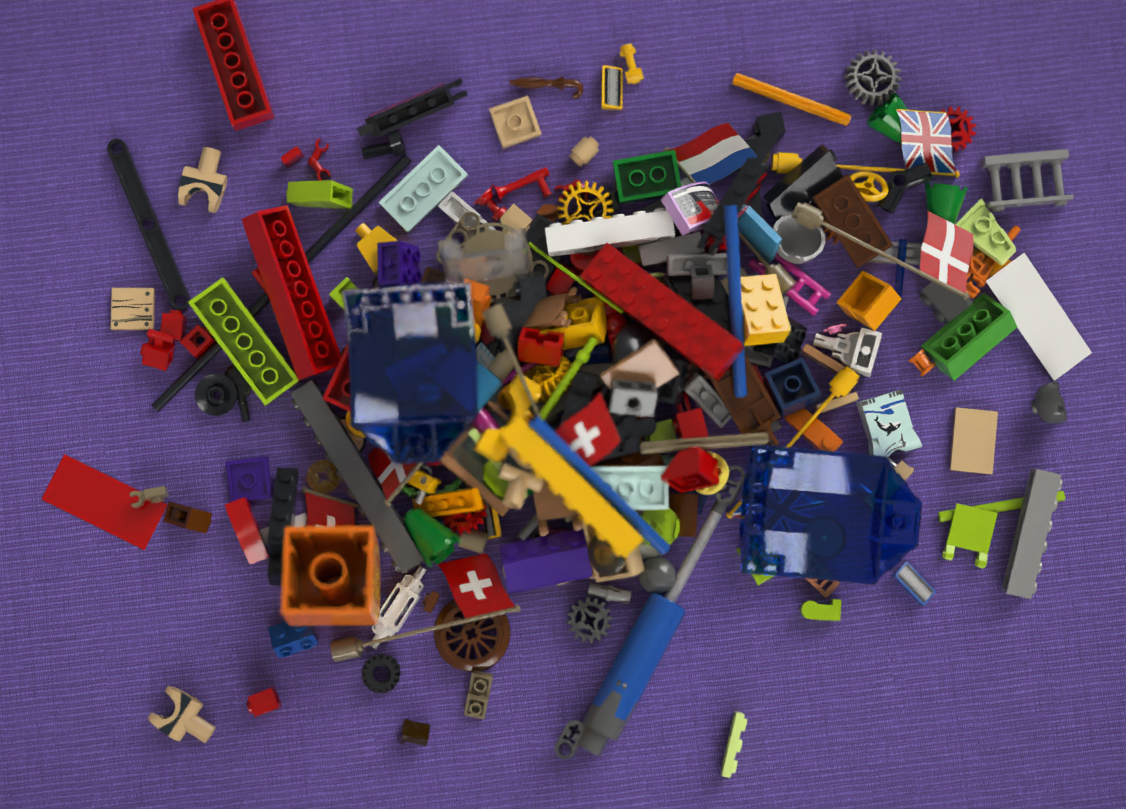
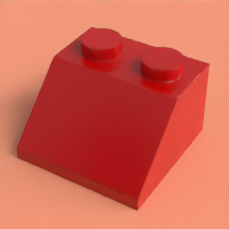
(692, 470)

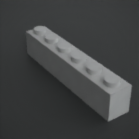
(1031, 533)

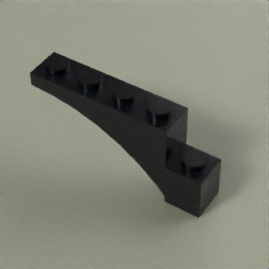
(768, 129)
(529, 291)
(579, 394)
(281, 516)

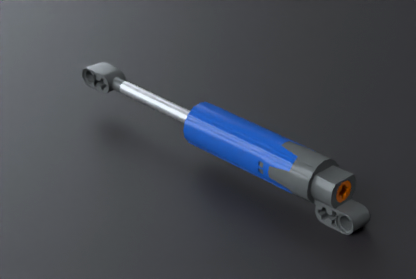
(642, 648)

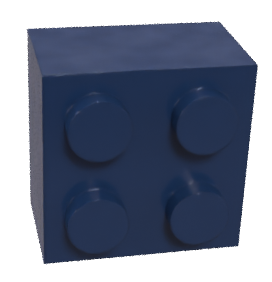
(792, 387)

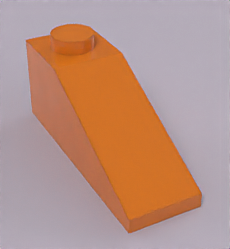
(816, 434)

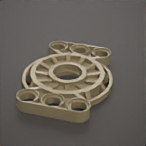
(488, 240)

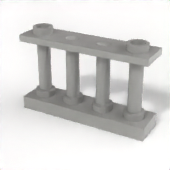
(1034, 160)

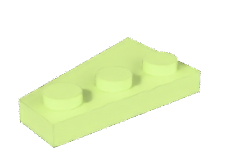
(987, 233)

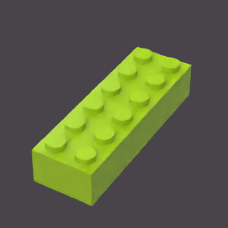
(244, 341)

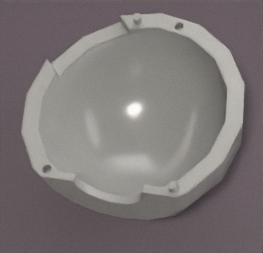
(798, 242)

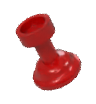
(486, 198)

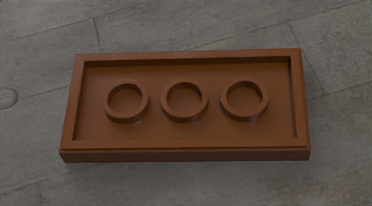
(849, 212)

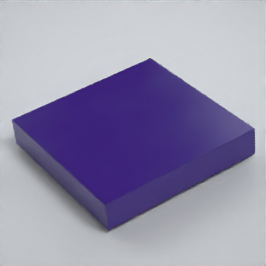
(249, 479)

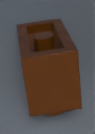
(187, 517)

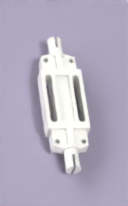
(409, 588)

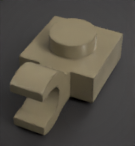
(154, 495)

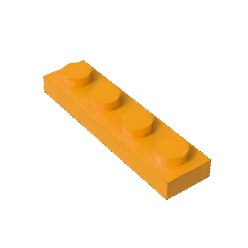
(451, 502)

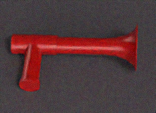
(538, 176)

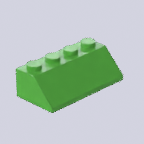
(969, 336)

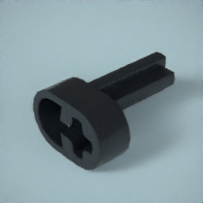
(395, 146)

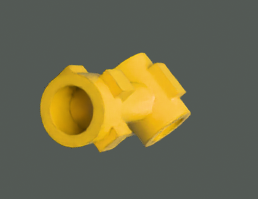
(634, 74)

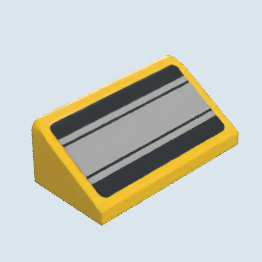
(611, 88)
(492, 523)

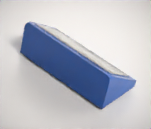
(914, 583)

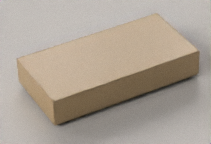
(841, 401)

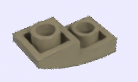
(478, 694)

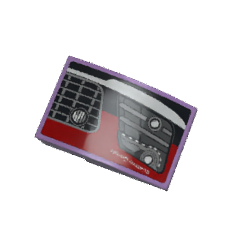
(691, 206)

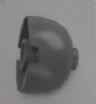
(1050, 404)

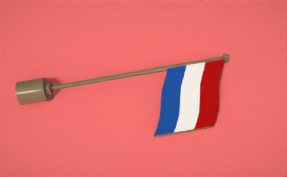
(711, 159)

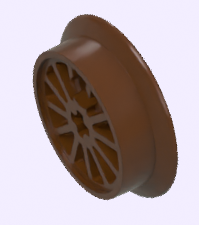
(465, 664)

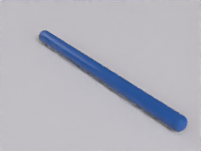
(735, 296)
(599, 485)

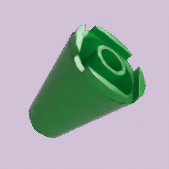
(886, 119)
(945, 200)
(430, 536)

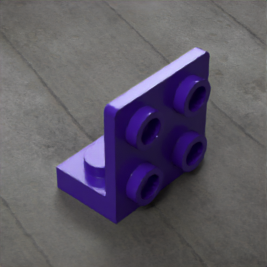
(398, 263)

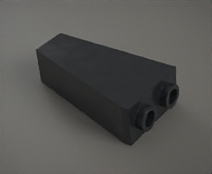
(803, 182)

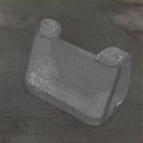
(488, 264)

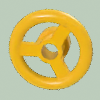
(867, 188)

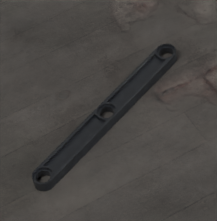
(143, 211)

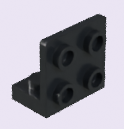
(789, 349)

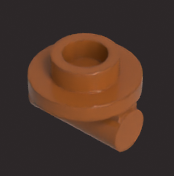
(549, 211)

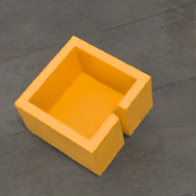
(868, 300)

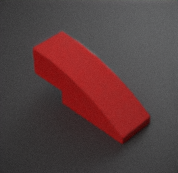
(247, 530)

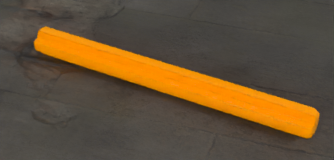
(791, 99)

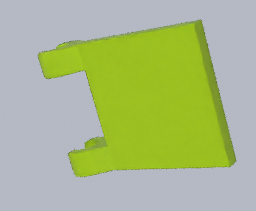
(971, 530)

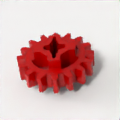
(960, 133)
(465, 521)

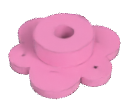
(834, 329)

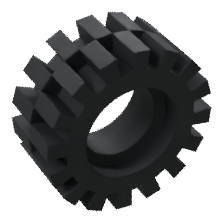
(394, 673)

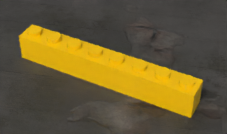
(571, 486)

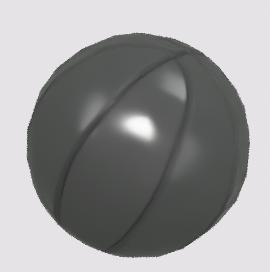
(658, 575)

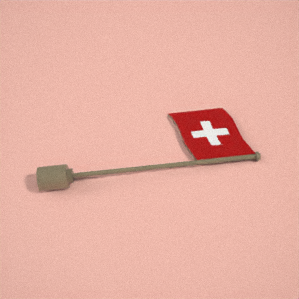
(588, 432)
(336, 512)
(475, 590)

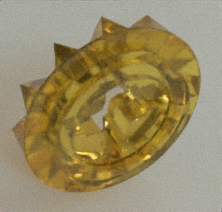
(313, 478)

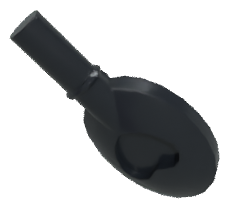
(243, 390)

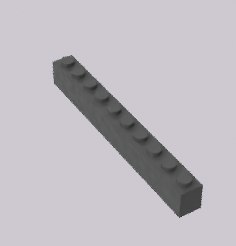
(357, 475)

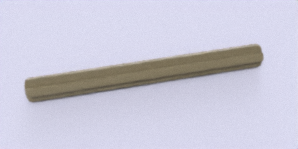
(704, 443)

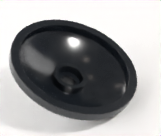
(631, 339)

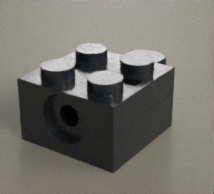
(630, 430)

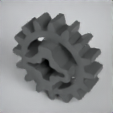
(580, 624)

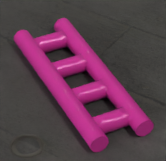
(802, 279)

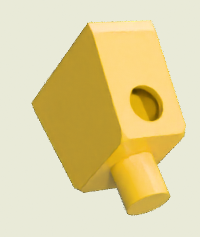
(368, 244)

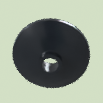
(206, 390)

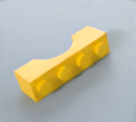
(489, 441)

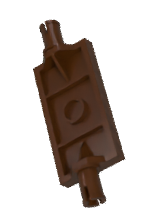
(755, 410)

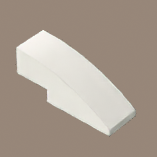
(455, 207)

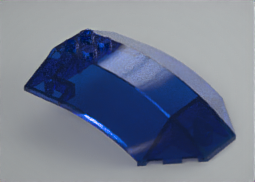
(412, 366)
(825, 515)

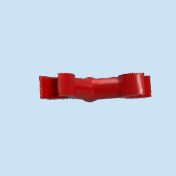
(313, 160)
(566, 188)

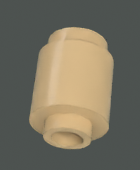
(584, 151)

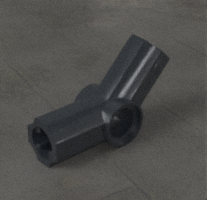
(913, 177)

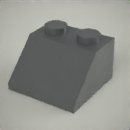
(943, 302)

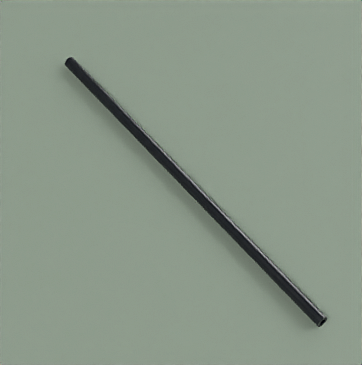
(310, 254)

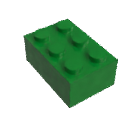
(646, 176)

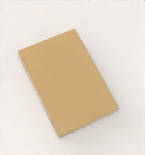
(973, 441)

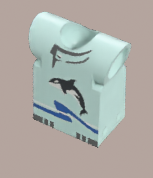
(888, 424)

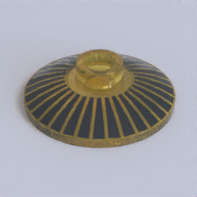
(611, 564)

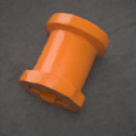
(922, 362)

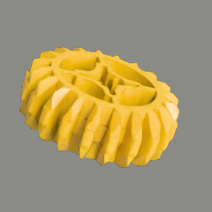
(575, 193)
(548, 377)

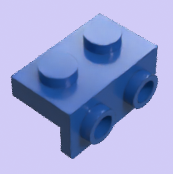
(291, 639)

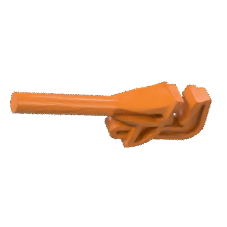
(980, 268)

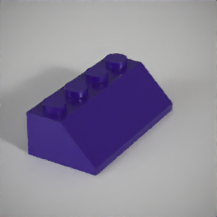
(545, 561)

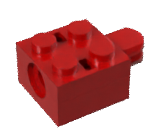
(689, 423)

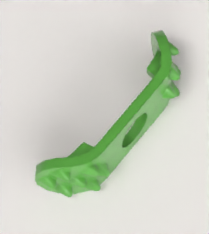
(411, 492)

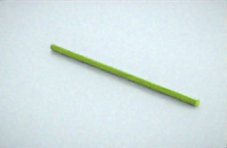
(575, 278)

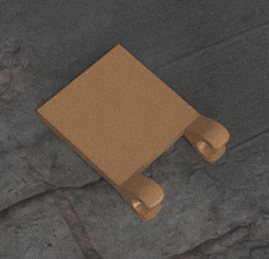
(549, 310)
(552, 507)

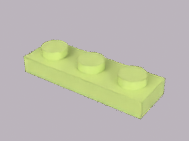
(733, 744)

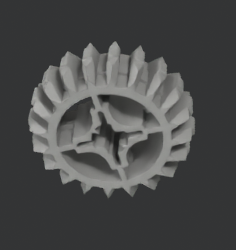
(865, 78)

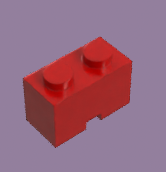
(541, 348)

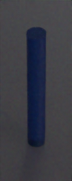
(899, 277)

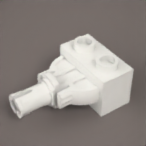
(856, 349)

